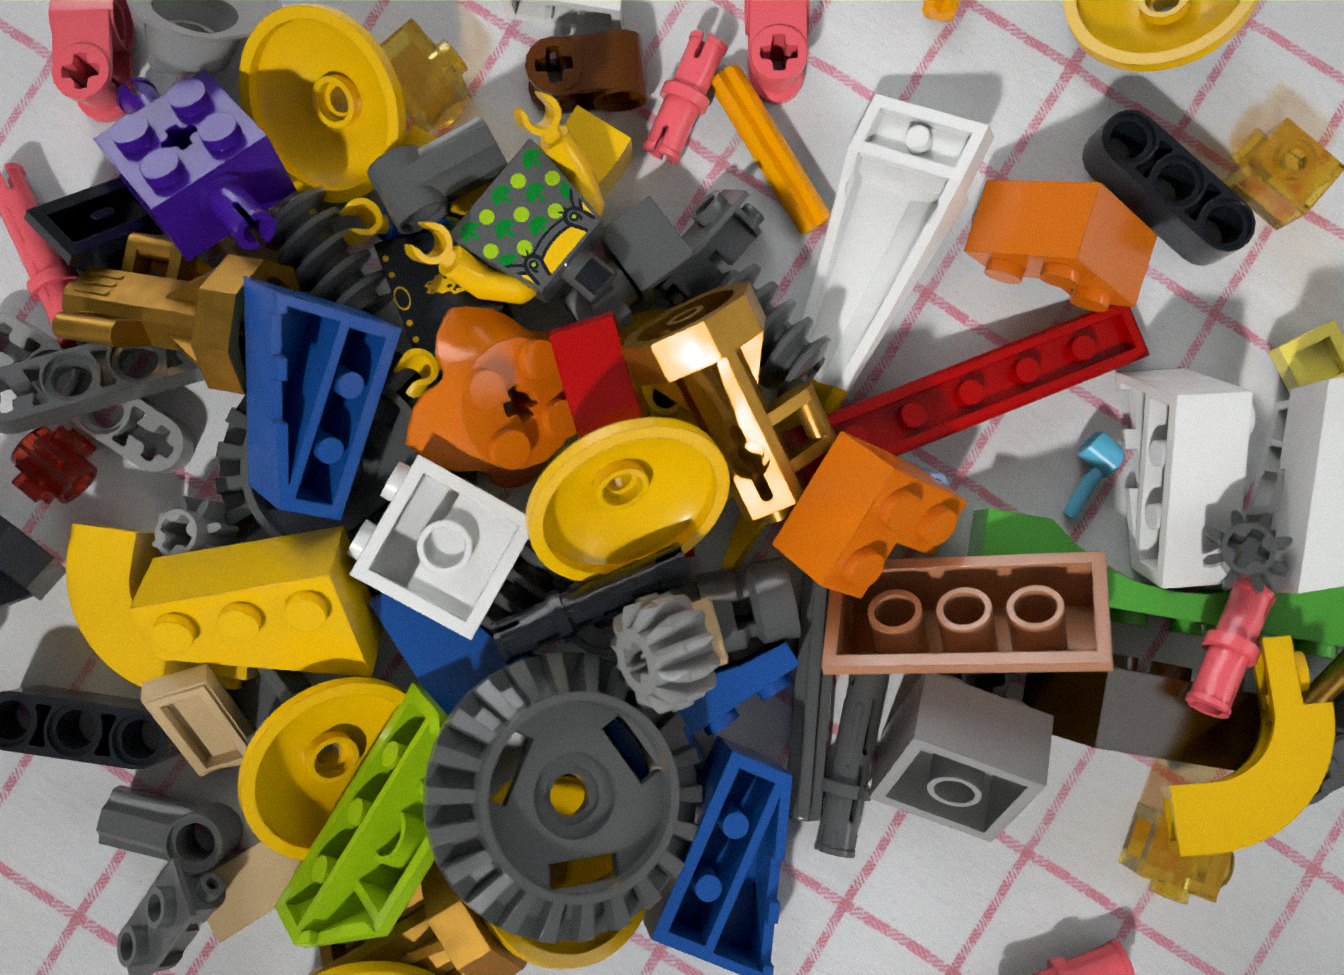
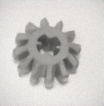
(664, 652)

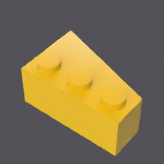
(262, 606)

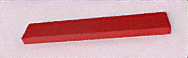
(988, 384)

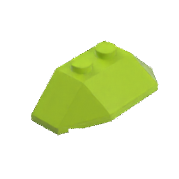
(373, 841)

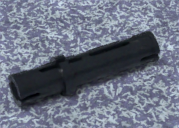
(581, 607)

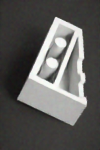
(1188, 470)
(1312, 490)

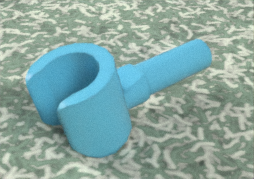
(1103, 457)

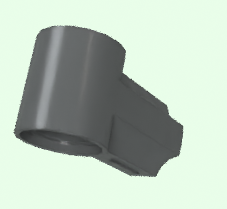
(425, 180)
(165, 828)

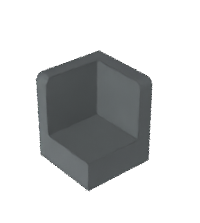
(645, 248)
(268, 692)

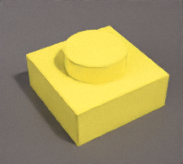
(1311, 356)

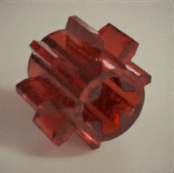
(53, 464)

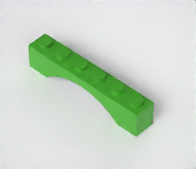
(1310, 618)

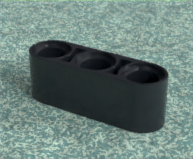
(1197, 189)
(56, 730)

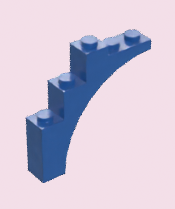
(453, 664)

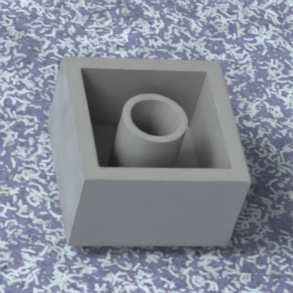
(962, 756)

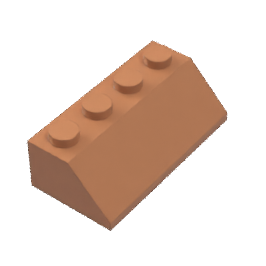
(975, 617)

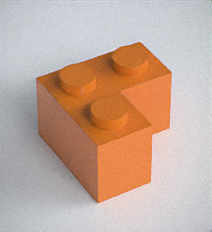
(1065, 236)
(859, 511)

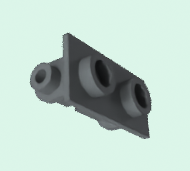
(717, 228)
(168, 919)

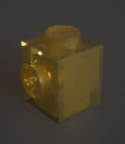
(427, 76)
(1281, 172)
(1171, 876)

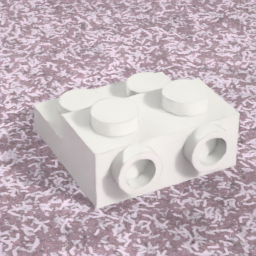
(439, 545)

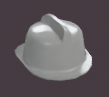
(197, 33)

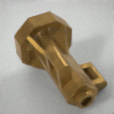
(173, 312)
(709, 363)
(433, 934)

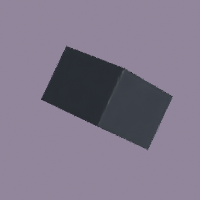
(92, 224)

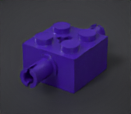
(196, 163)

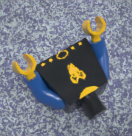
(417, 287)

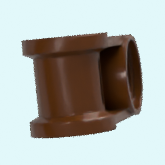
(596, 71)

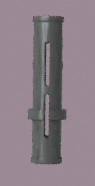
(850, 770)

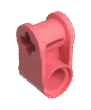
(777, 33)
(92, 53)

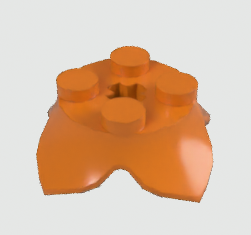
(463, 416)

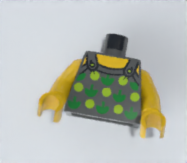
(530, 224)

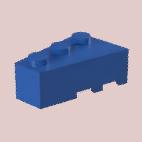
(310, 395)
(728, 889)

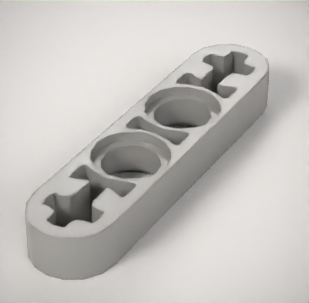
(156, 420)

